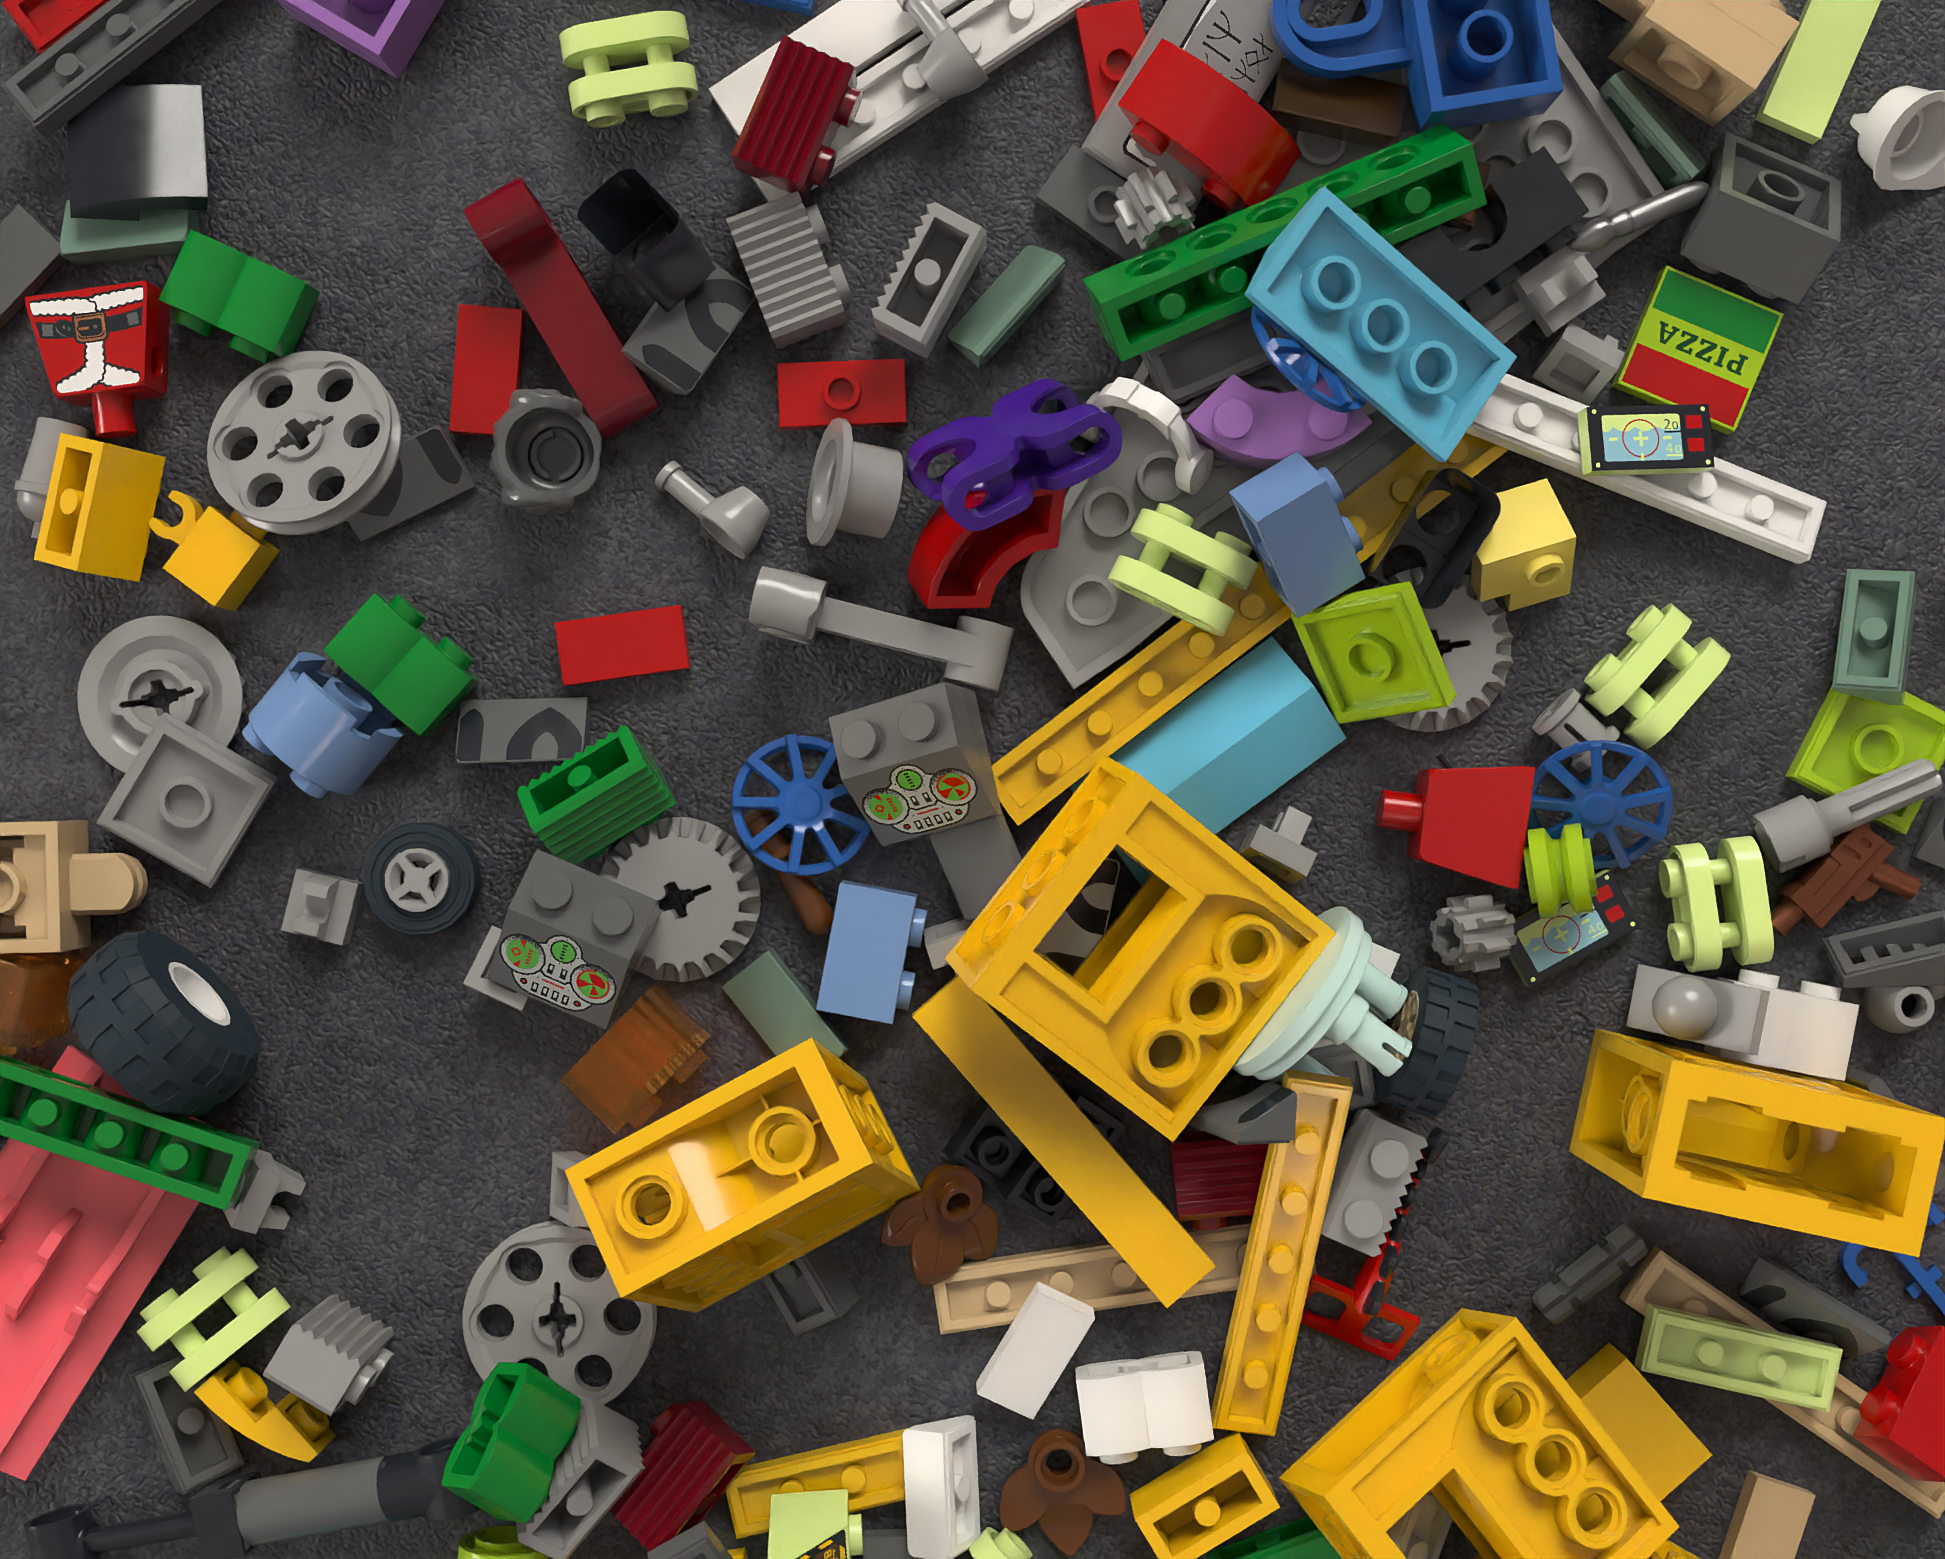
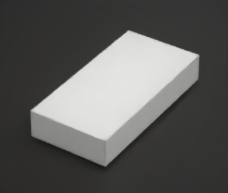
(1035, 1350)

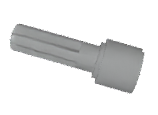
(1805, 828)

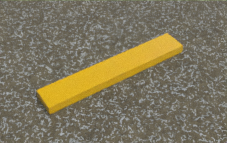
(1064, 1140)
(1280, 1257)

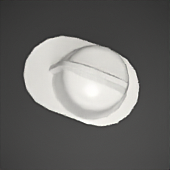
(1904, 139)

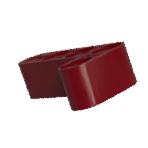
(562, 306)

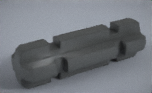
(1590, 1274)

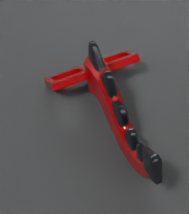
(1375, 1276)

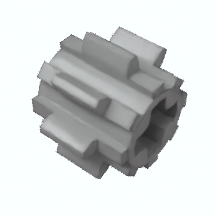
(1154, 208)
(1473, 933)

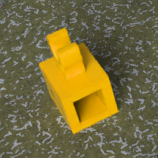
(216, 552)

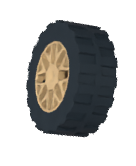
(1441, 1025)

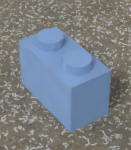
(1300, 532)
(869, 952)

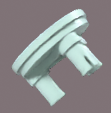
(1333, 1006)

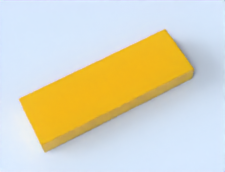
(866, 1467)

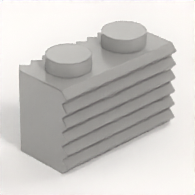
(789, 270)
(929, 279)
(1370, 1179)
(332, 1355)
(585, 1481)

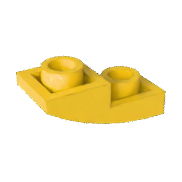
(287, 1428)

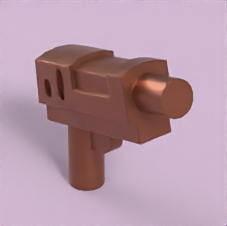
(1850, 870)

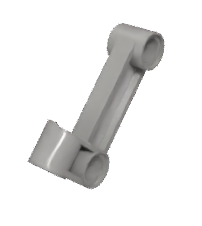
(797, 608)

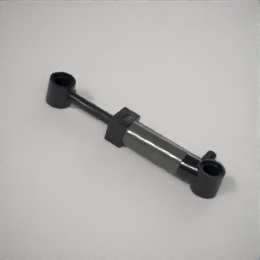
(254, 1511)

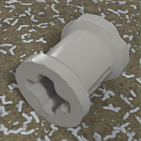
(1568, 719)

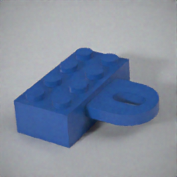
(1460, 56)

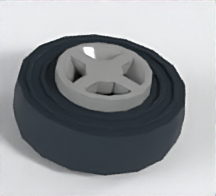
(403, 893)

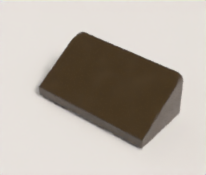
(1343, 109)

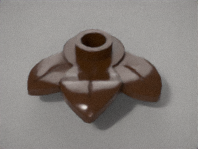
(943, 1231)
(1061, 1497)

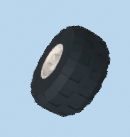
(163, 1024)

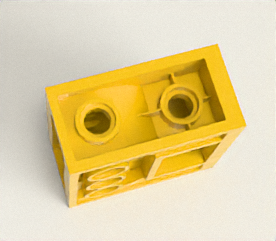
(1177, 973)
(1758, 1142)
(742, 1180)
(1496, 1444)

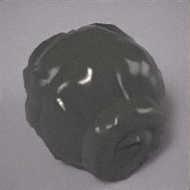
(545, 452)

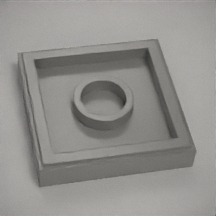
(187, 800)

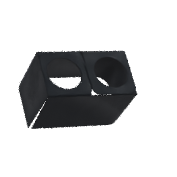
(622, 212)
(1479, 513)

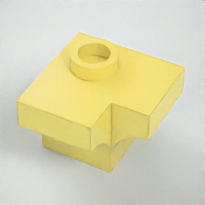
(1527, 550)

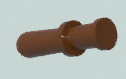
(802, 891)

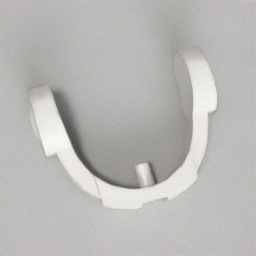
(1193, 459)

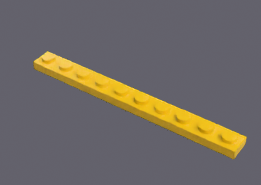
(1191, 656)

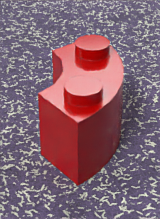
(1208, 128)
(964, 566)

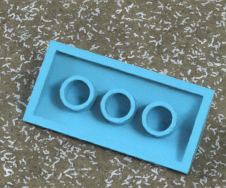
(1379, 323)
(1232, 740)

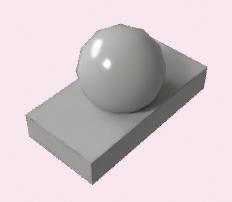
(1698, 1009)

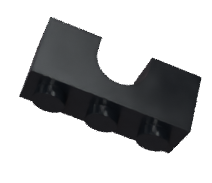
(1528, 213)

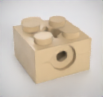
(1702, 50)
(56, 884)

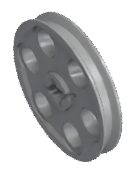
(278, 445)
(534, 1299)

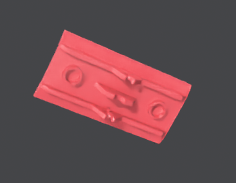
(71, 1272)

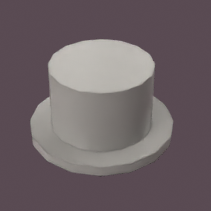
(852, 486)

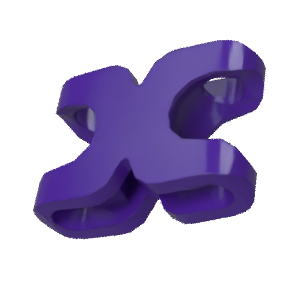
(1013, 453)

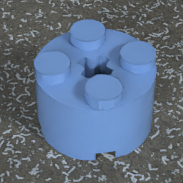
(322, 727)

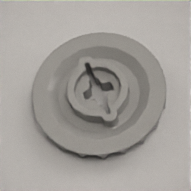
(132, 663)
(1477, 668)
(717, 920)

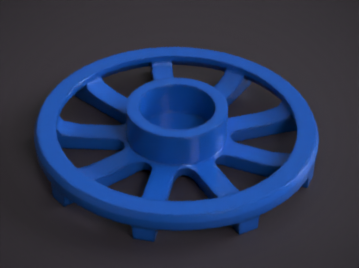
(1303, 367)
(1599, 801)
(799, 807)

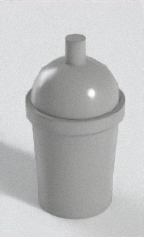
(38, 467)

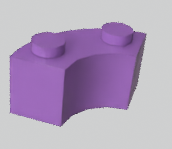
(1264, 427)

